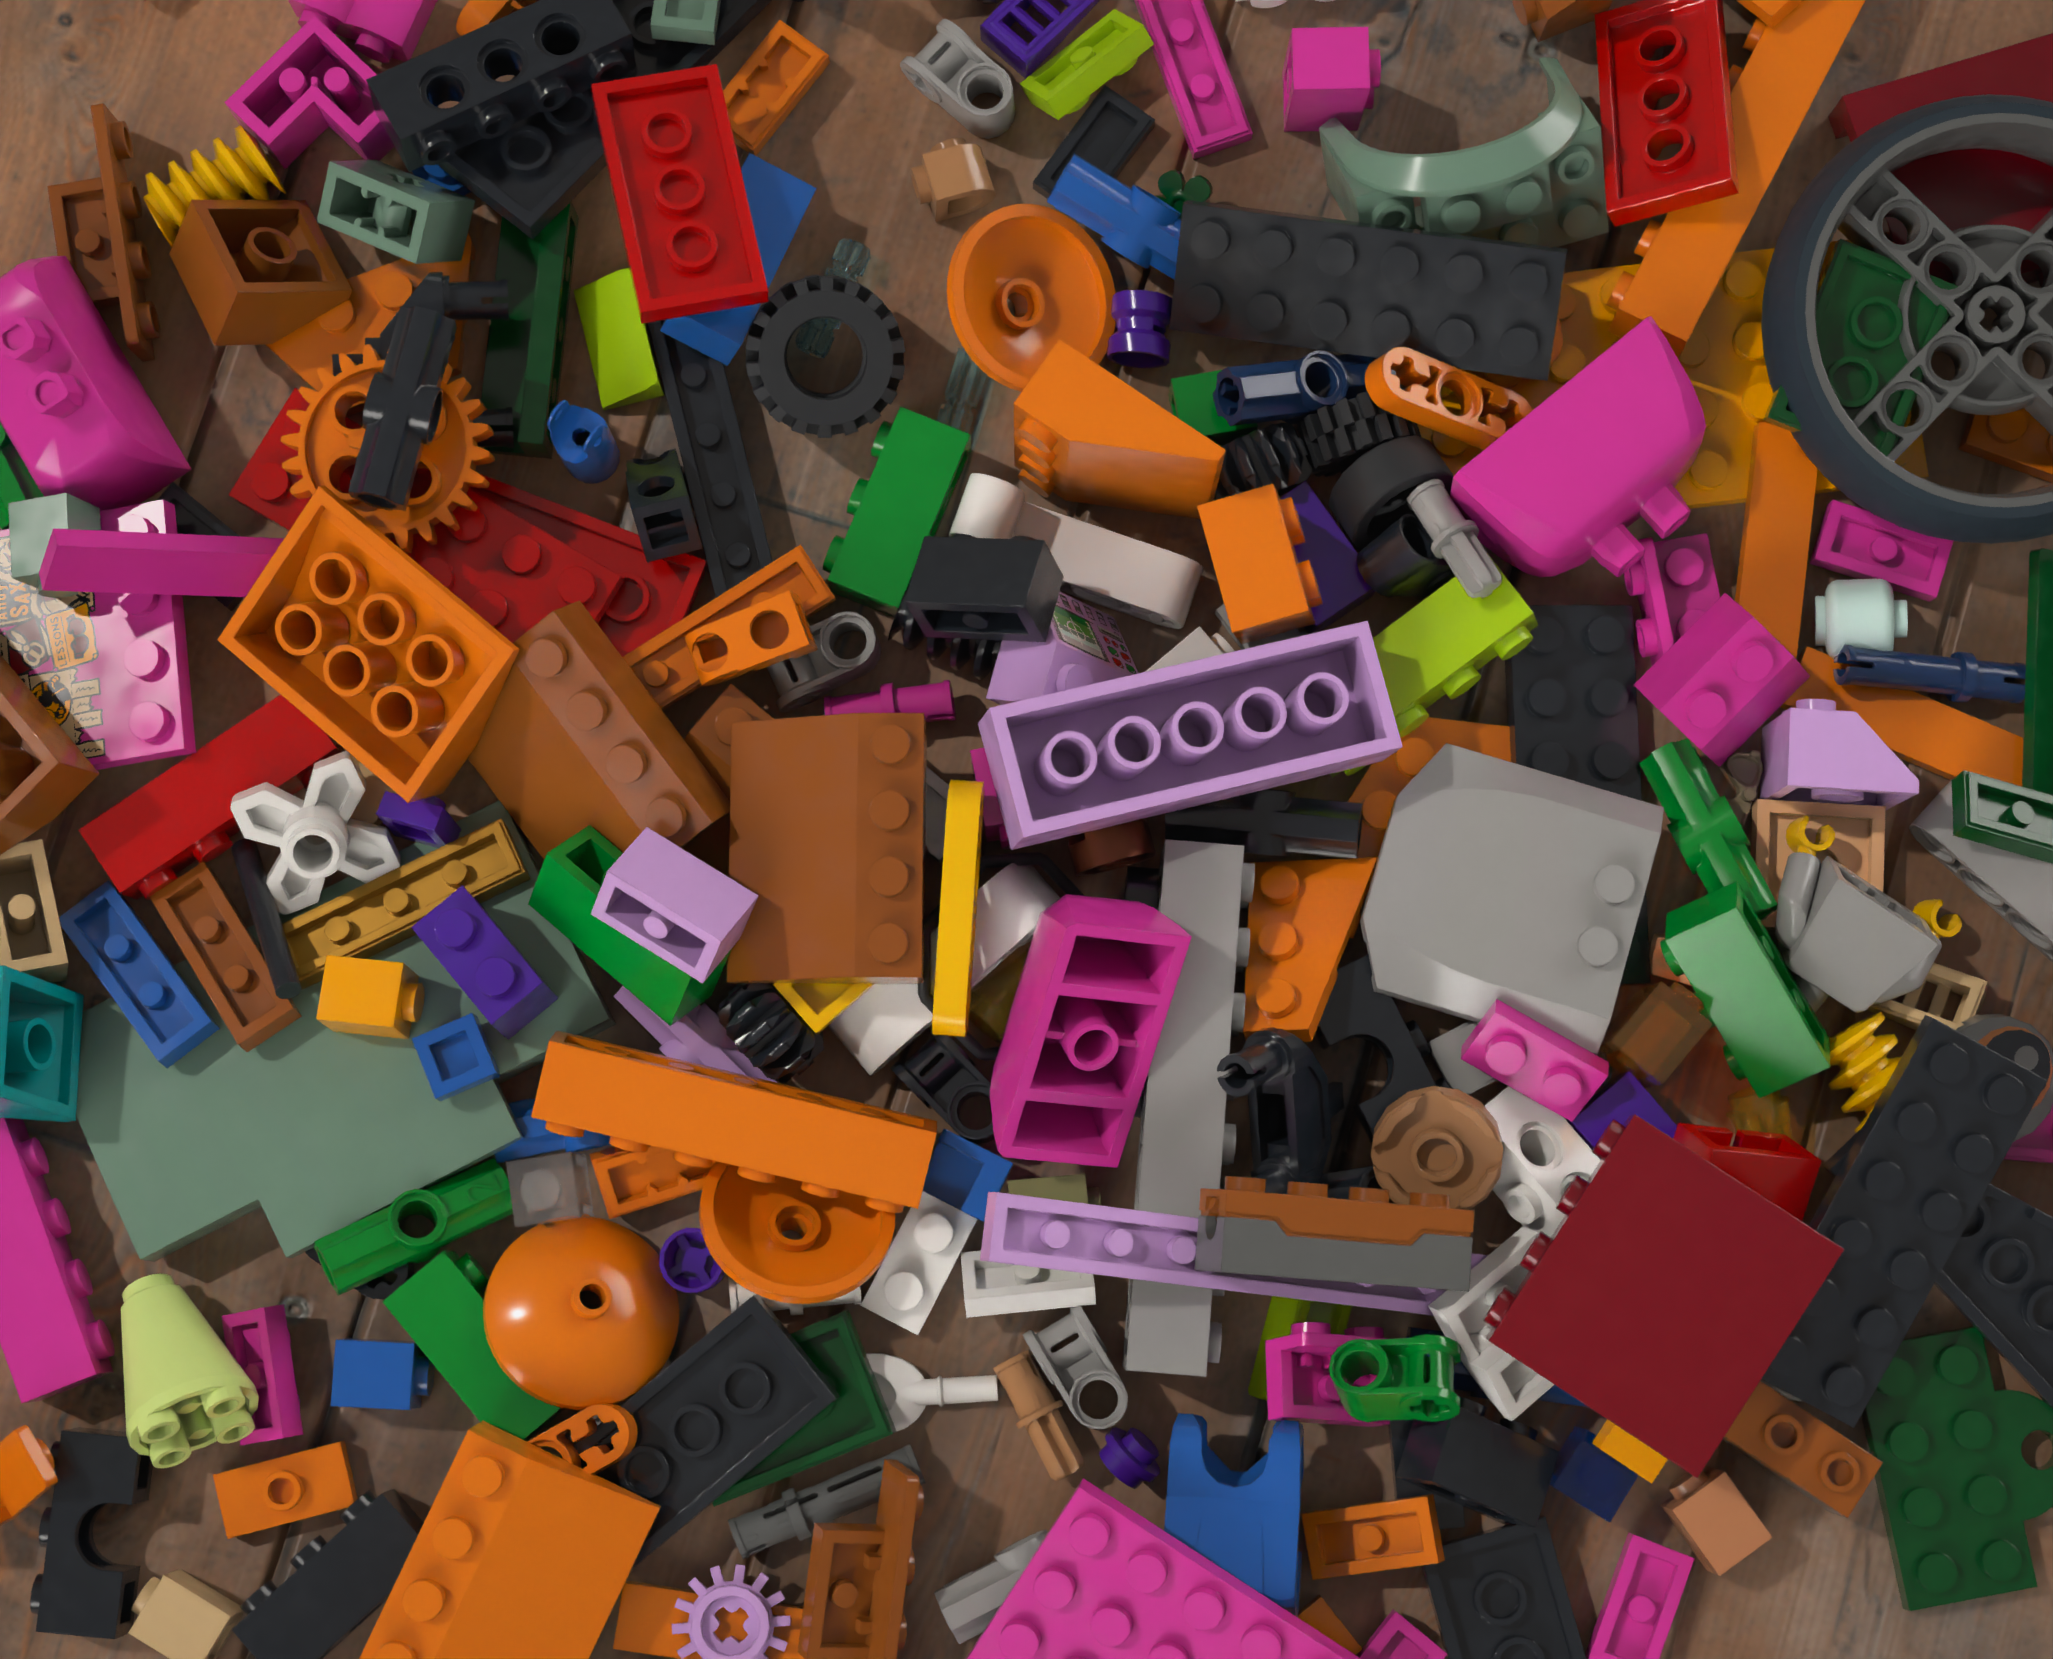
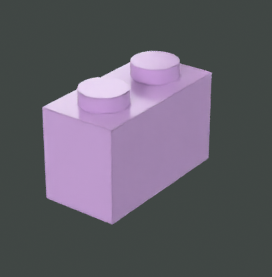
(674, 904)

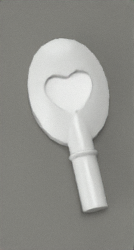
(908, 1391)

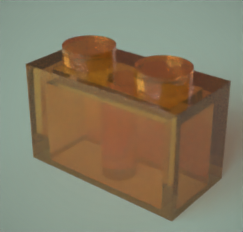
(1655, 1032)

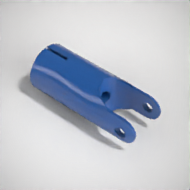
(599, 454)

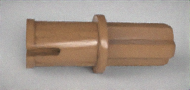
(1040, 1415)

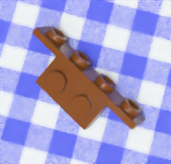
(99, 235)
(862, 1577)

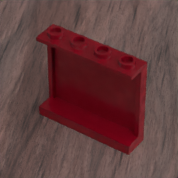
(1968, 183)
(1661, 1292)

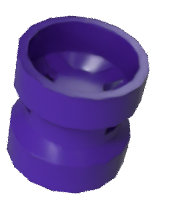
(1140, 326)
(684, 1262)

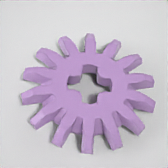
(732, 1596)

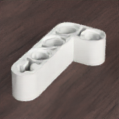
(1093, 560)
(892, 1014)

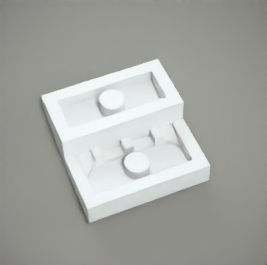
(1461, 1314)

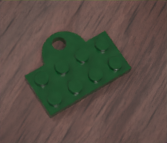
(1955, 1471)

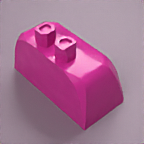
(74, 396)
(1590, 463)
(1084, 1029)

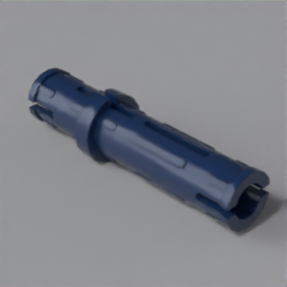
(1954, 676)

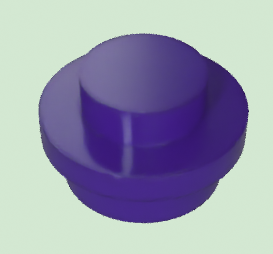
(1130, 1456)

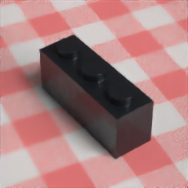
(334, 1582)

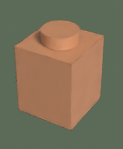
(1714, 1519)

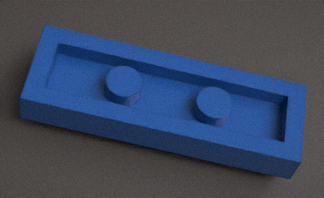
(138, 974)

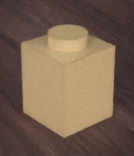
(183, 1617)

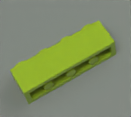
(1444, 644)

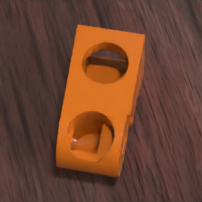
(751, 639)

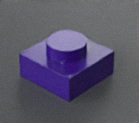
(418, 821)

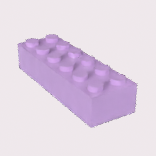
(1188, 734)

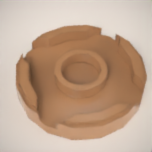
(1437, 1145)

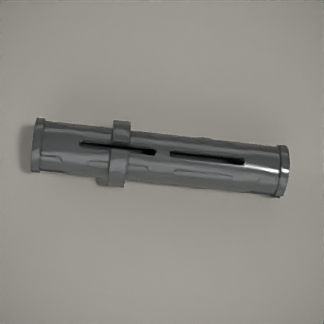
(821, 1503)

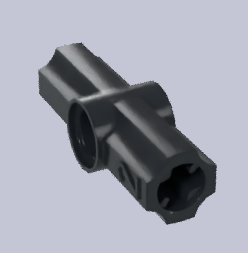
(402, 408)
(1272, 824)

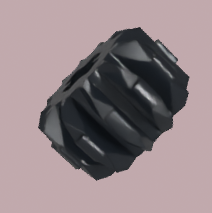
(1262, 459)
(769, 1030)

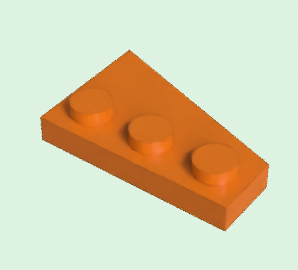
(1297, 937)

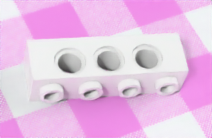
(1537, 1160)

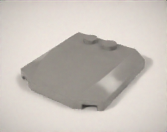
(1509, 893)

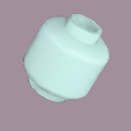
(1859, 615)

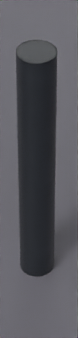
(266, 919)

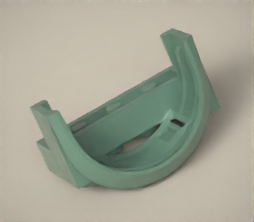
(1522, 188)

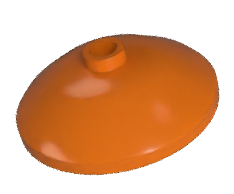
(1050, 276)
(744, 1229)
(555, 1342)

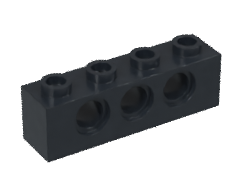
(467, 72)

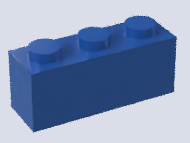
(776, 209)

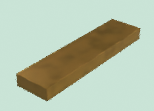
(388, 906)

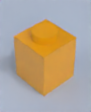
(369, 997)

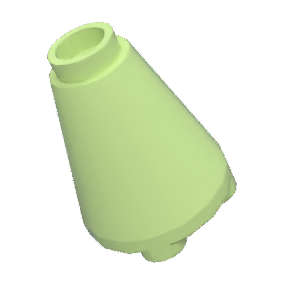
(178, 1376)

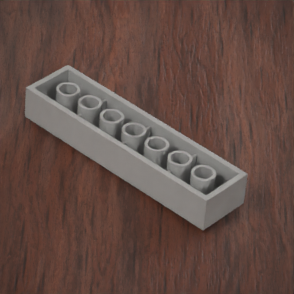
(1183, 1103)

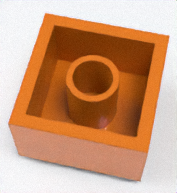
(1257, 564)

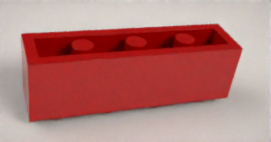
(187, 808)

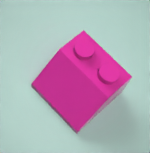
(1722, 679)

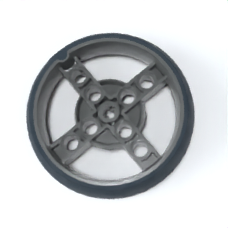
(1985, 262)

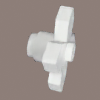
(289, 822)

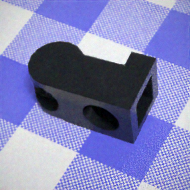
(661, 506)

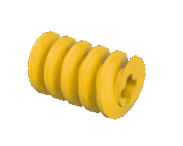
(224, 178)
(1862, 1063)

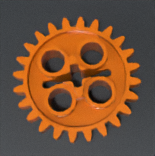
(330, 447)

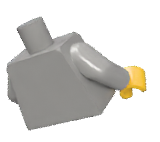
(1848, 934)

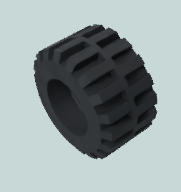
(825, 412)

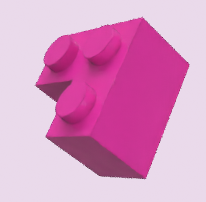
(304, 91)

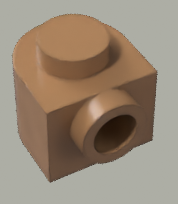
(953, 179)

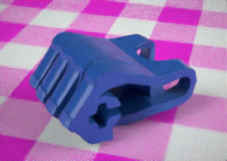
(1240, 1517)

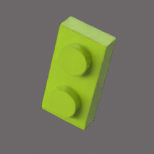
(1087, 64)

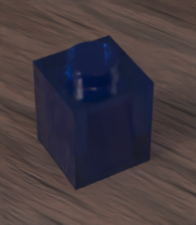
(1591, 1476)

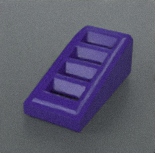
(1016, 52)

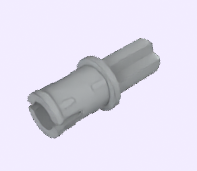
(1454, 539)

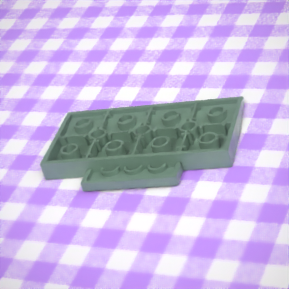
(314, 1116)

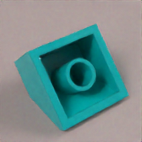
(38, 1048)

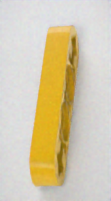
(958, 908)

